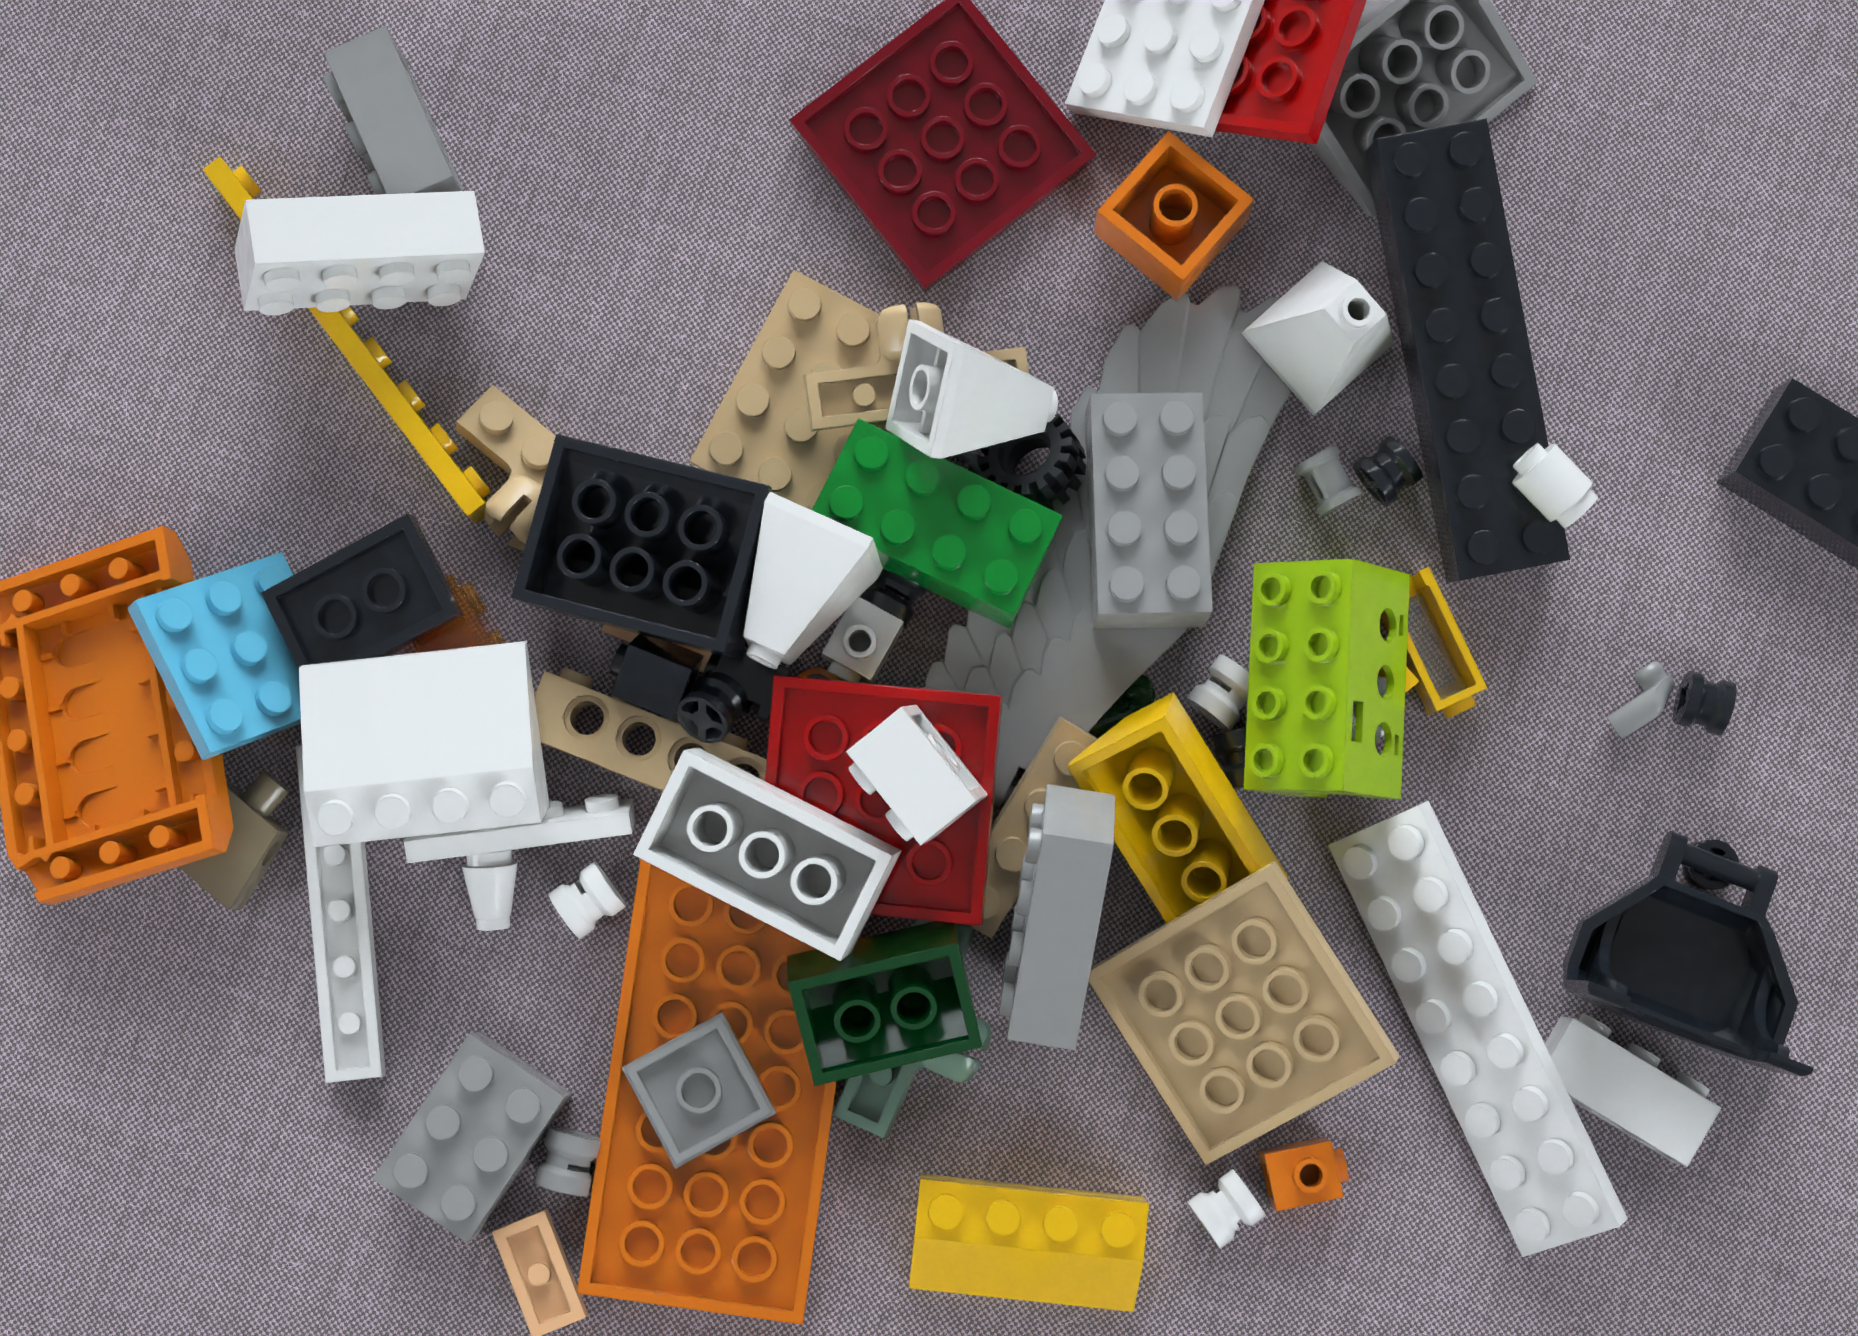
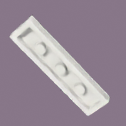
(599, 818)

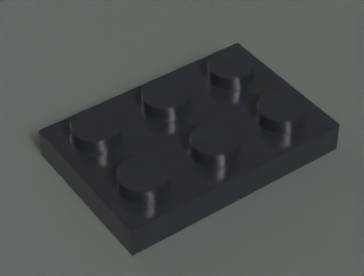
(364, 598)

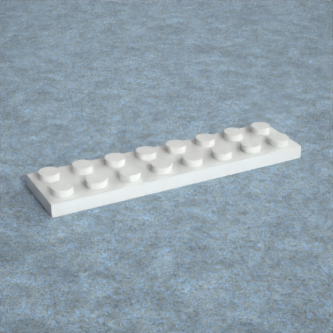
(1477, 1031)

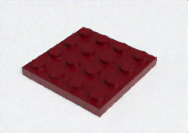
(942, 140)

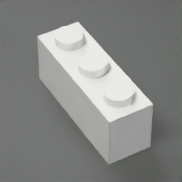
(1630, 1090)

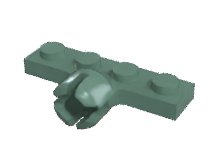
(876, 1098)

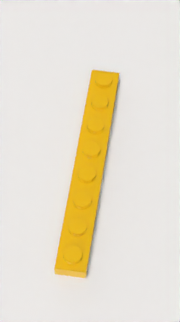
(370, 363)

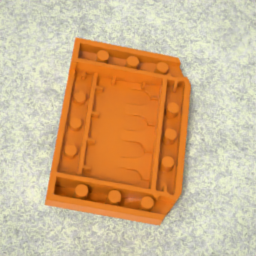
(90, 741)

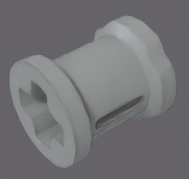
(1328, 480)

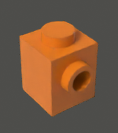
(1303, 1173)

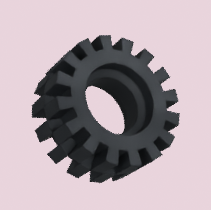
(1051, 478)

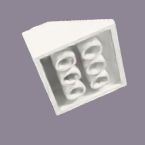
(421, 744)

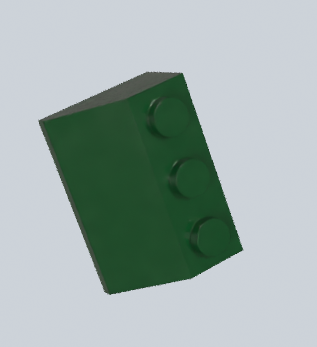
(885, 1003)

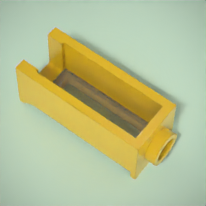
(1438, 650)

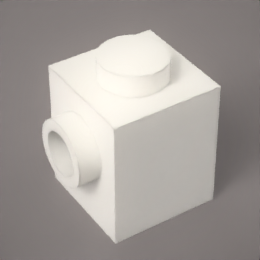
(862, 642)

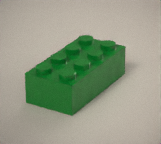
(939, 522)

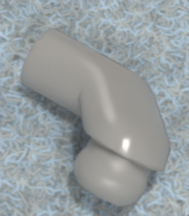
(1648, 704)

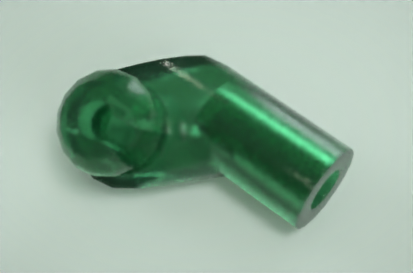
(1134, 698)

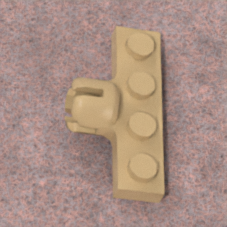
(866, 392)
(519, 448)
(1011, 826)

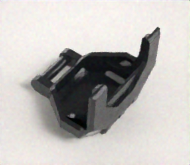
(1691, 960)

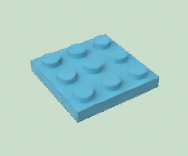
(223, 655)

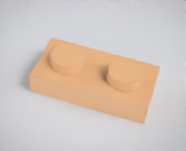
(540, 1273)

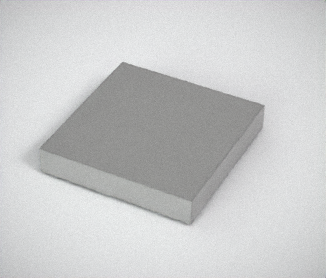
(699, 1090)

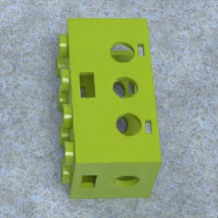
(1309, 660)

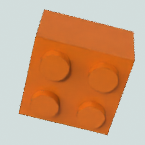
(1172, 215)

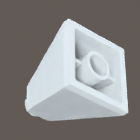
(1321, 335)
(961, 398)
(802, 579)

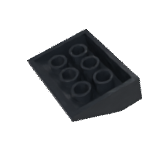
(643, 545)

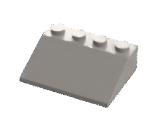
(1417, 71)

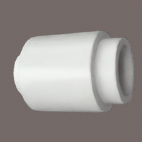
(1554, 484)

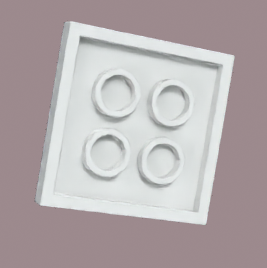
(1163, 62)

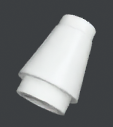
(491, 888)

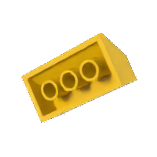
(1172, 808)
(1028, 1242)

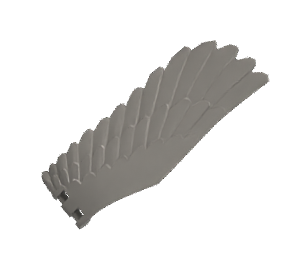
(1052, 655)

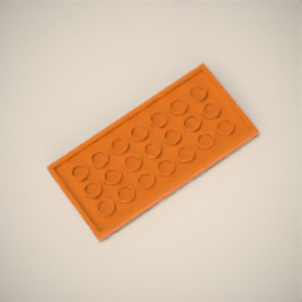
(743, 1217)

